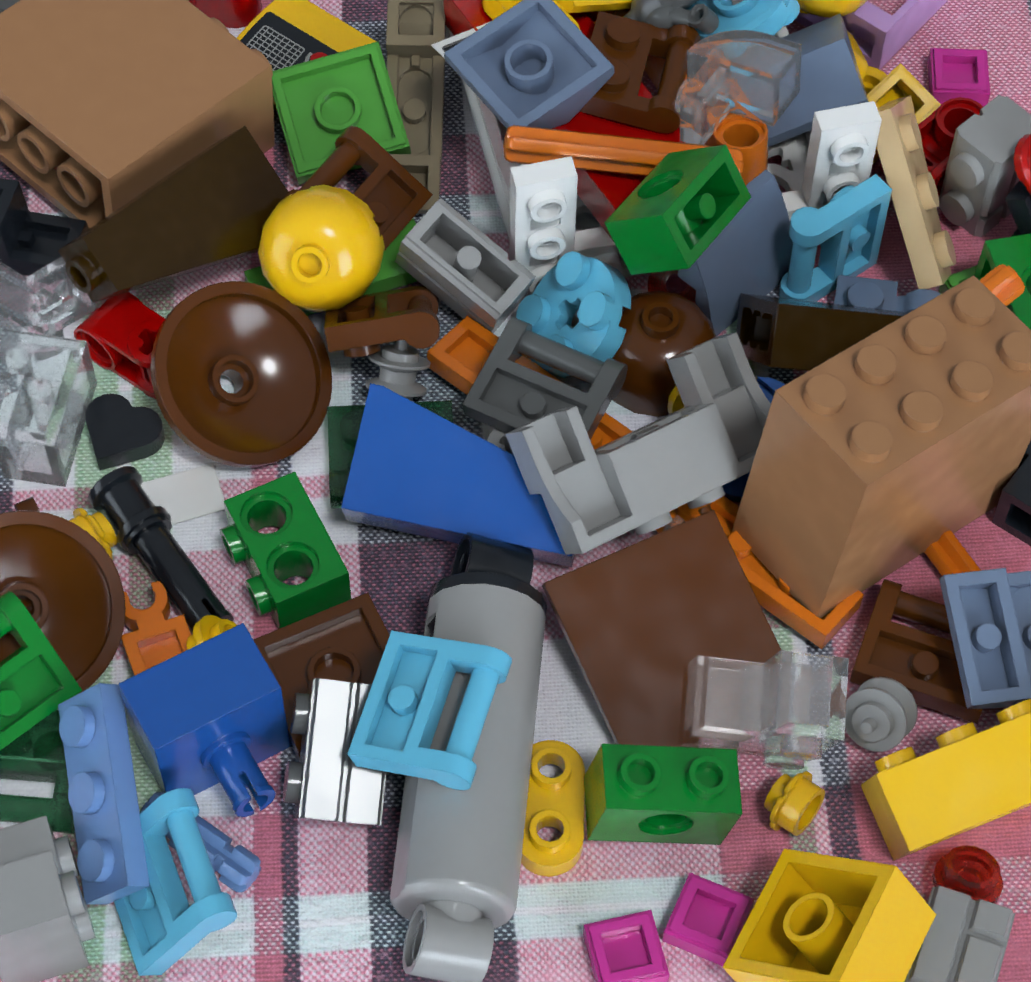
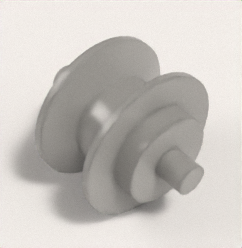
(399, 369)
(880, 714)

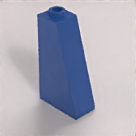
(441, 481)

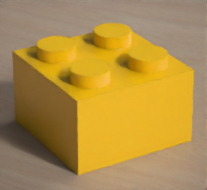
(831, 923)

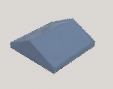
(531, 65)
(826, 80)

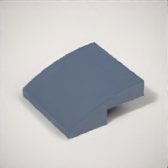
(745, 256)
(991, 635)

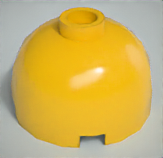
(321, 248)

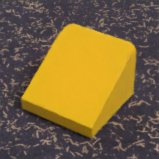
(900, 84)

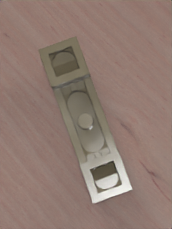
(418, 86)

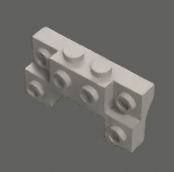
(656, 467)

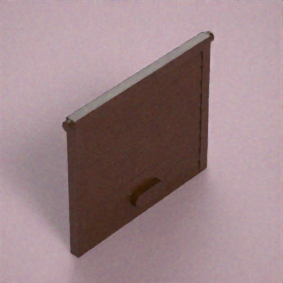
(649, 614)

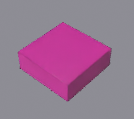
(958, 74)
(707, 919)
(626, 949)

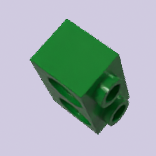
(296, 549)

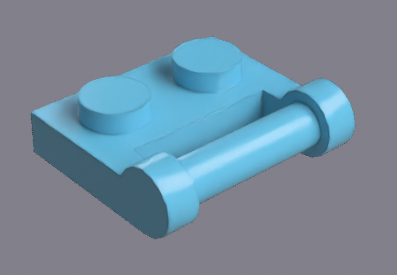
(849, 238)
(409, 701)
(159, 918)

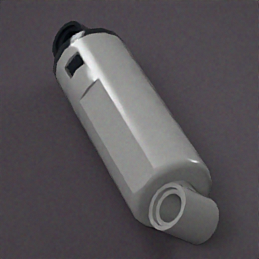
(464, 847)

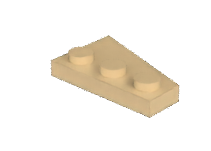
(914, 194)

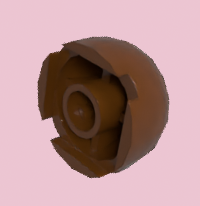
(657, 329)

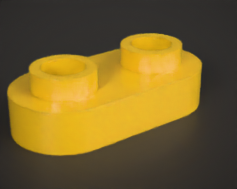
(555, 804)

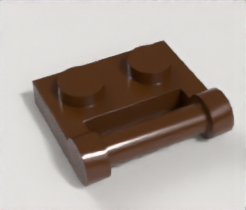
(627, 47)
(388, 189)
(383, 318)
(910, 656)

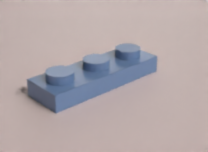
(103, 795)

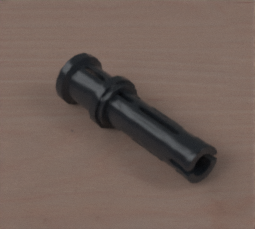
(146, 532)

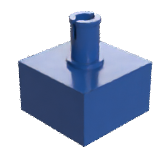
(210, 719)

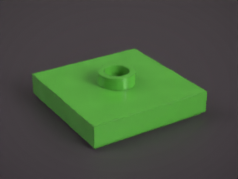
(328, 96)

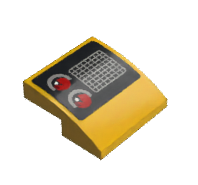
(299, 32)

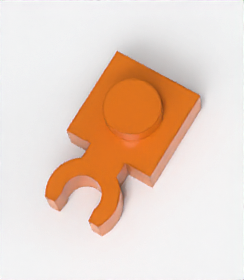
(153, 634)

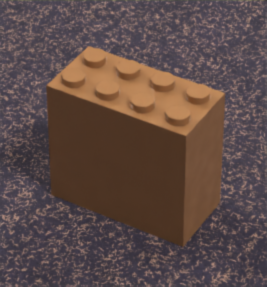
(120, 96)
(889, 446)

